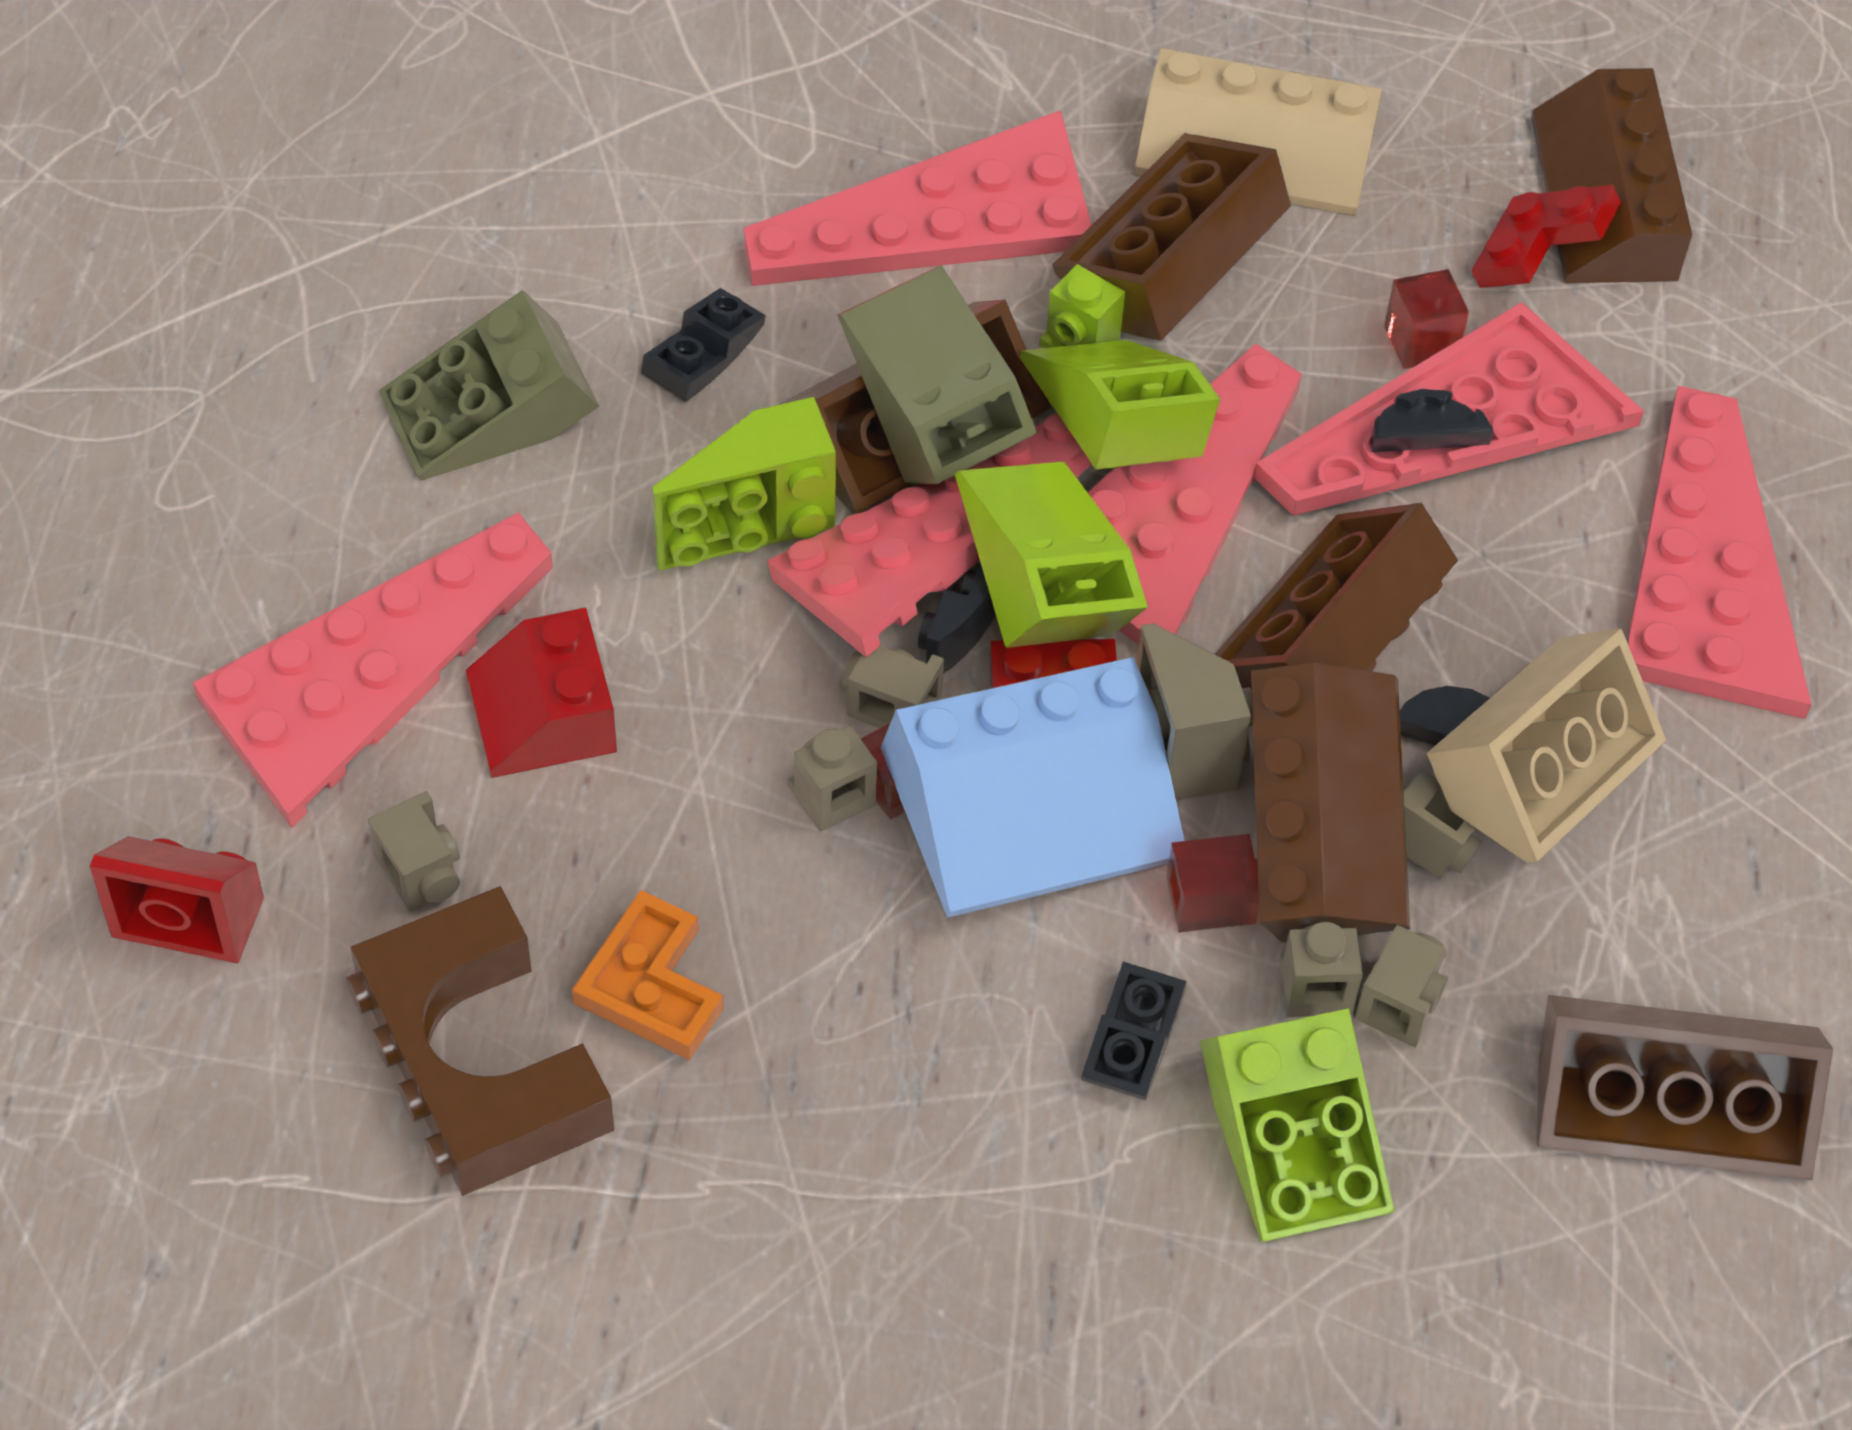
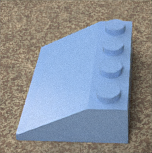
(1035, 785)

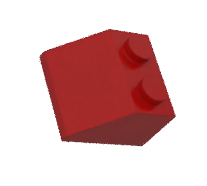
(543, 695)
(178, 896)

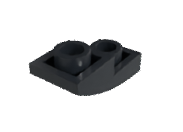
(708, 342)
(958, 620)
(1134, 1031)

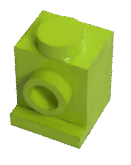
(1083, 310)

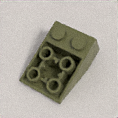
(935, 378)
(489, 391)

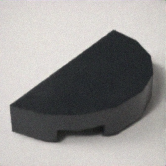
(1429, 421)
(1438, 712)

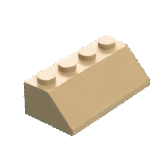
(1313, 122)
(1550, 744)

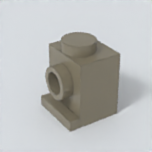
(889, 682)
(828, 763)
(1433, 832)
(415, 851)
(1320, 955)
(1403, 986)

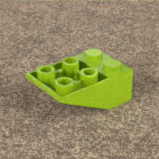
(1126, 401)
(749, 488)
(1048, 555)
(1299, 1124)

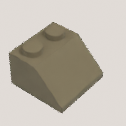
(1199, 712)

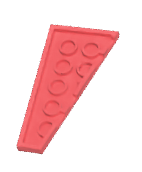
(967, 205)
(1511, 369)
(1184, 508)
(897, 552)
(1709, 581)
(353, 673)

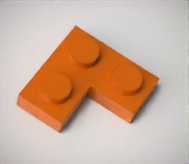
(635, 983)

